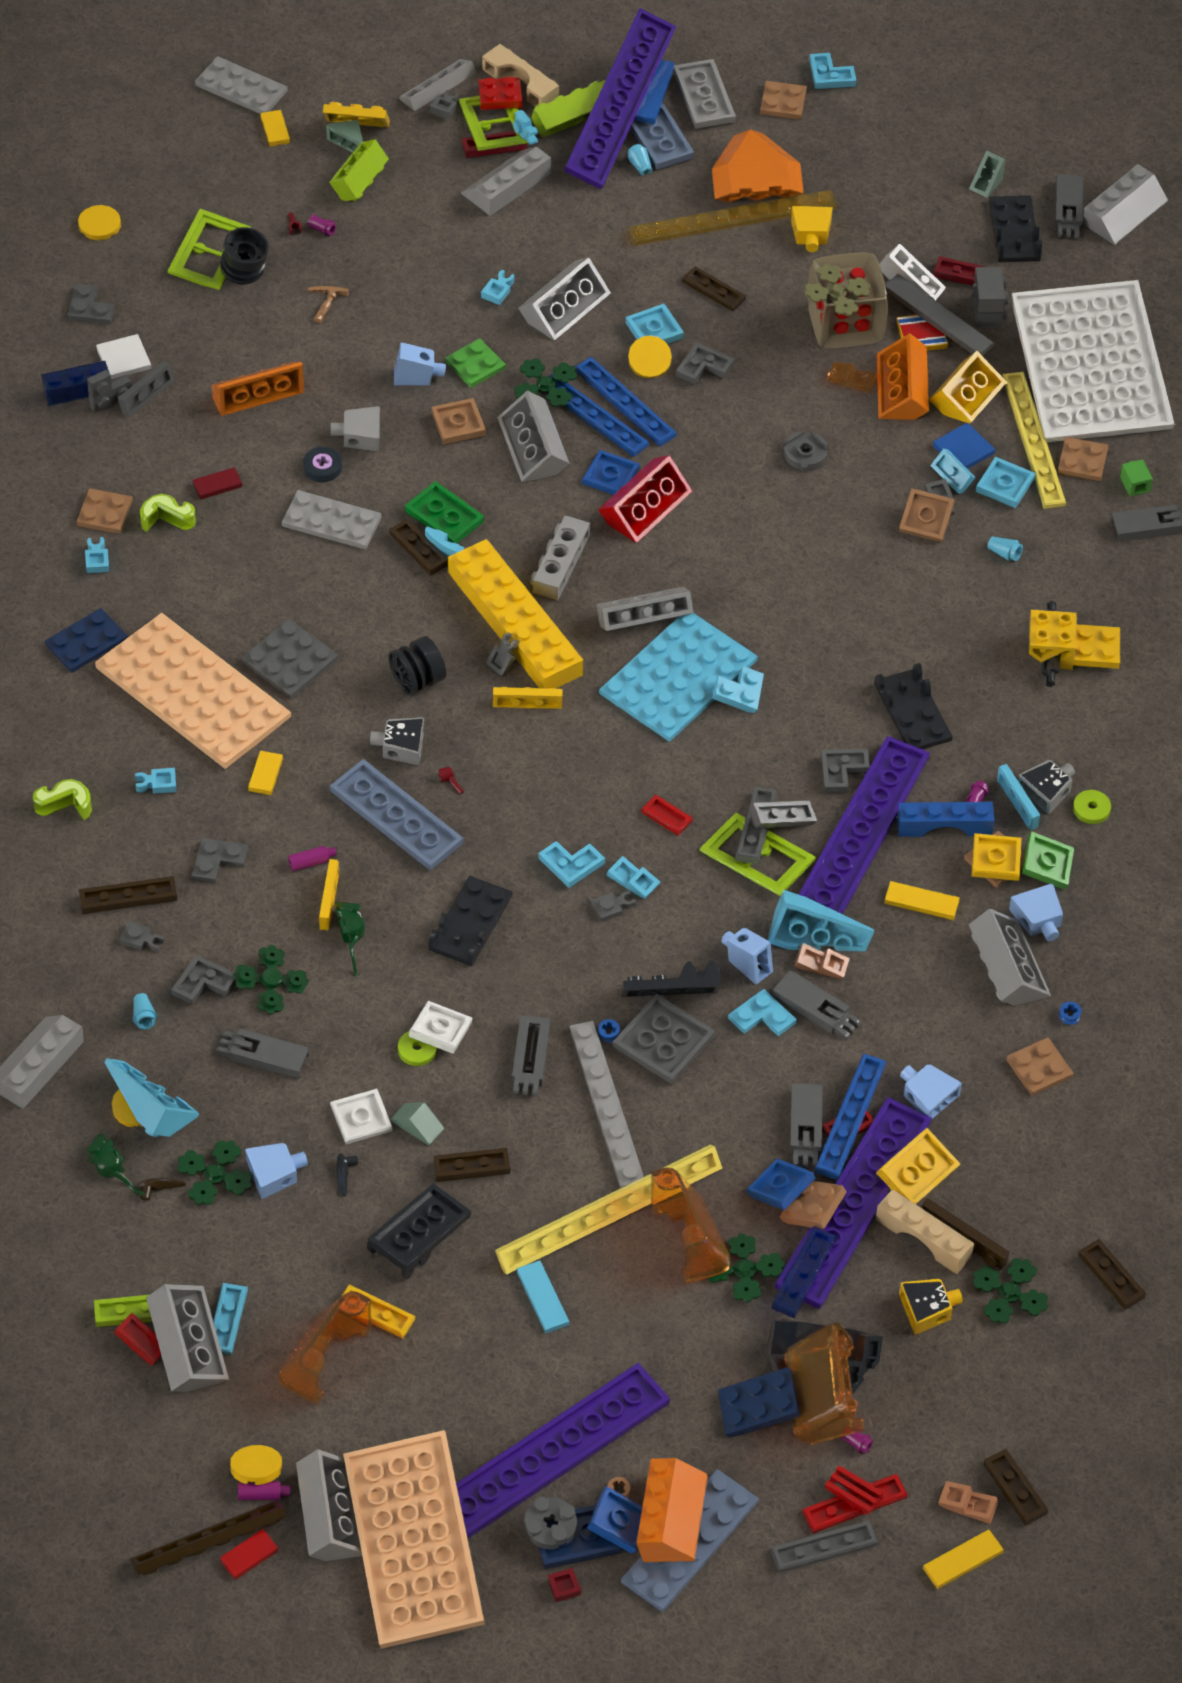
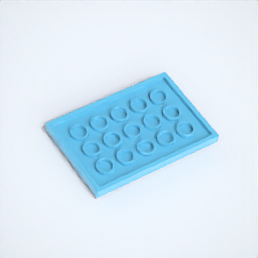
(676, 675)

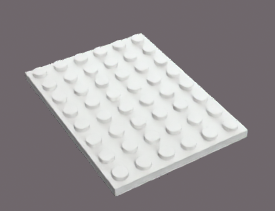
(1092, 361)

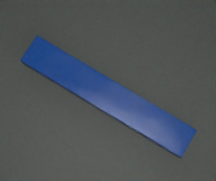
(625, 401)
(603, 421)
(850, 1117)

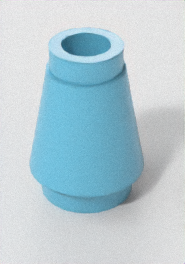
(639, 158)
(1007, 548)
(143, 1012)

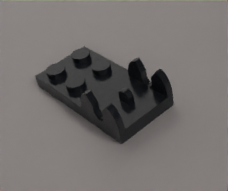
(1015, 229)
(913, 708)
(469, 921)
(688, 982)
(418, 1229)

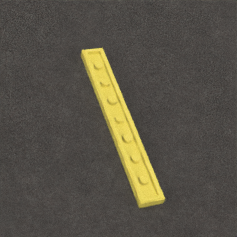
(1034, 440)

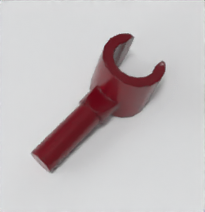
(293, 224)
(447, 775)

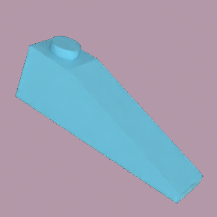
(808, 922)
(148, 1102)

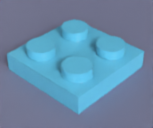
(655, 322)
(1005, 482)

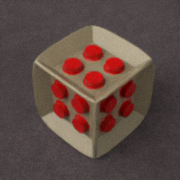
(870, 320)

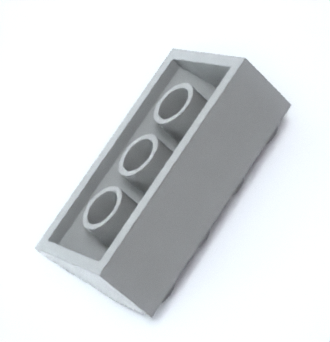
(509, 180)
(1124, 205)
(565, 299)
(533, 438)
(1008, 958)
(39, 1058)
(187, 1337)
(327, 1507)

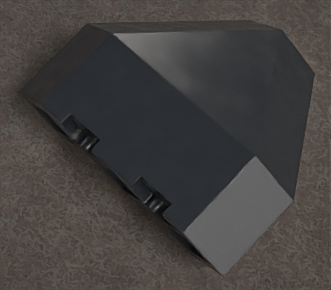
(788, 1332)

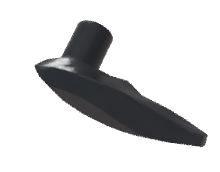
(342, 1171)

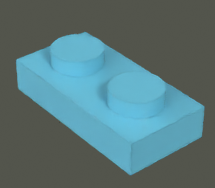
(953, 471)

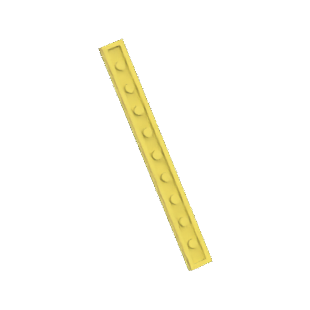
(599, 1213)

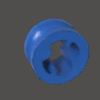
(1063, 1015)
(608, 1023)

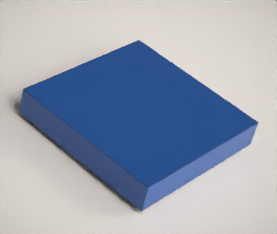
(965, 445)
(610, 472)
(780, 1184)
(616, 1519)

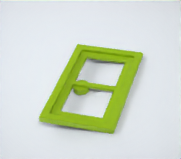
(477, 128)
(189, 244)
(802, 858)

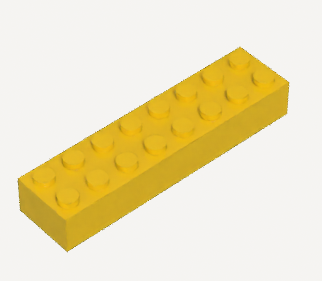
(513, 610)

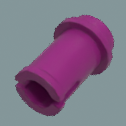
(326, 226)
(978, 791)
(860, 1441)

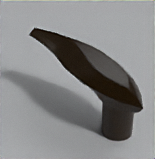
(158, 1184)

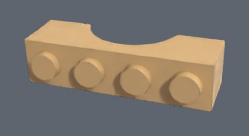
(504, 63)
(945, 1243)

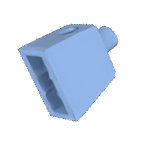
(416, 366)
(1038, 911)
(748, 951)
(929, 1089)
(273, 1167)

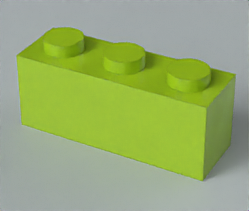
(359, 170)

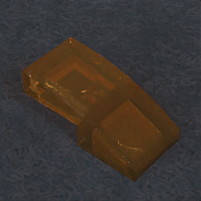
(846, 375)

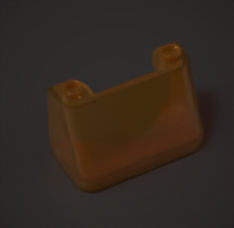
(703, 1244)
(343, 1318)
(823, 1385)

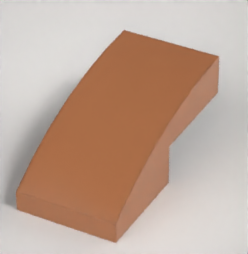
(822, 963)
(962, 1500)

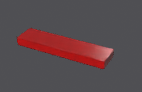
(836, 1510)

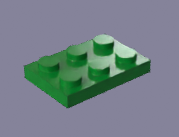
(444, 511)

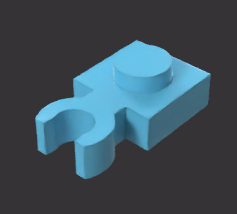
(524, 127)
(497, 290)
(96, 557)
(160, 781)

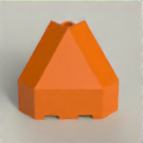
(755, 169)

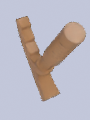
(332, 294)

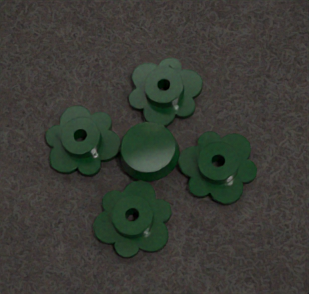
(546, 384)
(271, 979)
(214, 1173)
(745, 1269)
(1010, 1291)

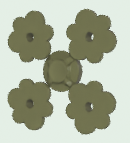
(837, 291)

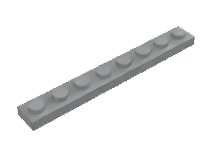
(606, 1103)

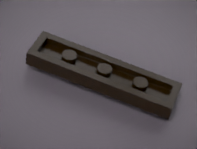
(128, 894)
(992, 1253)

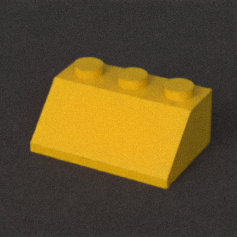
(968, 389)

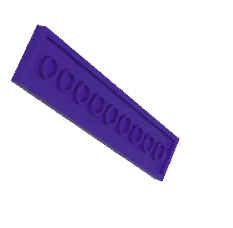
(620, 98)
(864, 824)
(888, 1134)
(558, 1447)

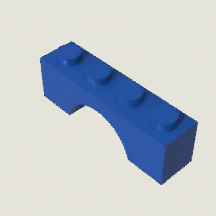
(922, 817)

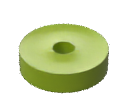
(1090, 815)
(415, 1057)

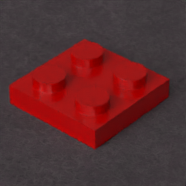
(500, 93)

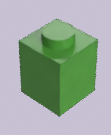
(1136, 477)

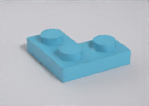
(828, 76)
(740, 694)
(570, 867)
(762, 1008)

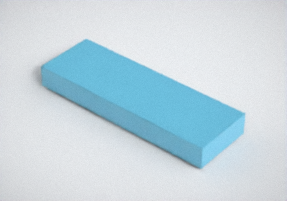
(1018, 797)
(542, 1296)
(229, 1315)

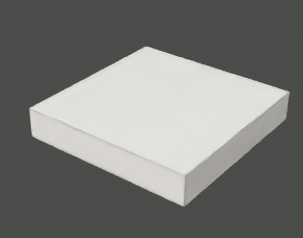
(124, 356)
(440, 1027)
(361, 1116)

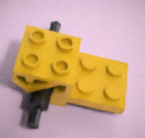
(1062, 643)

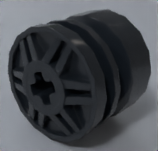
(244, 255)
(417, 665)

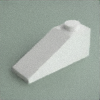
(903, 263)

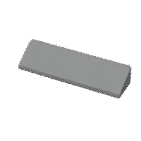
(438, 85)

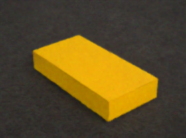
(275, 128)
(265, 772)

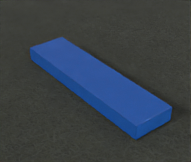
(655, 94)

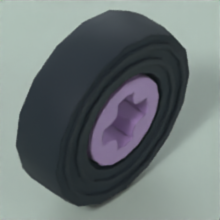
(331, 468)

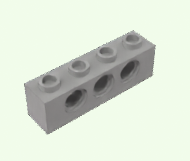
(560, 558)
(644, 608)

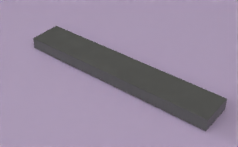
(938, 315)

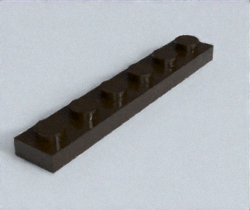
(214, 1535)

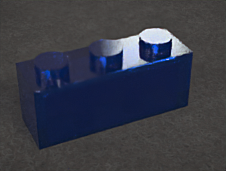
(70, 383)

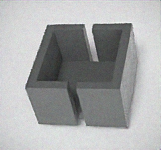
(989, 297)

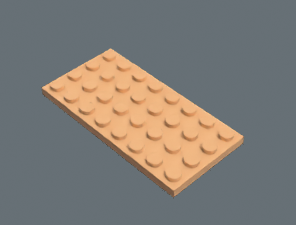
(193, 690)
(413, 1539)

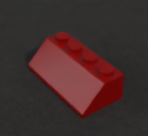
(646, 499)

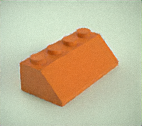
(903, 380)
(258, 388)
(671, 1511)

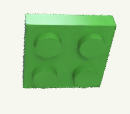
(475, 363)
(1047, 860)

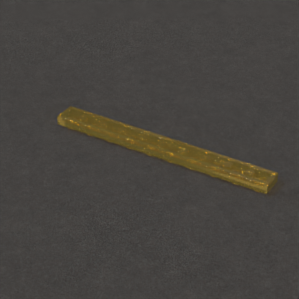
(727, 218)

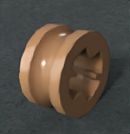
(620, 1482)

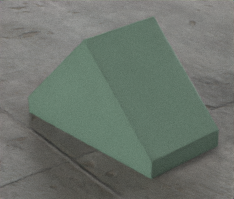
(345, 134)
(988, 174)
(418, 1121)

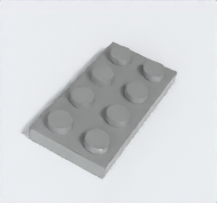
(241, 85)
(704, 93)
(331, 519)

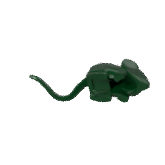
(351, 925)
(108, 1160)

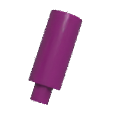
(311, 857)
(268, 1491)

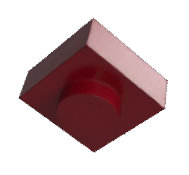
(564, 1585)

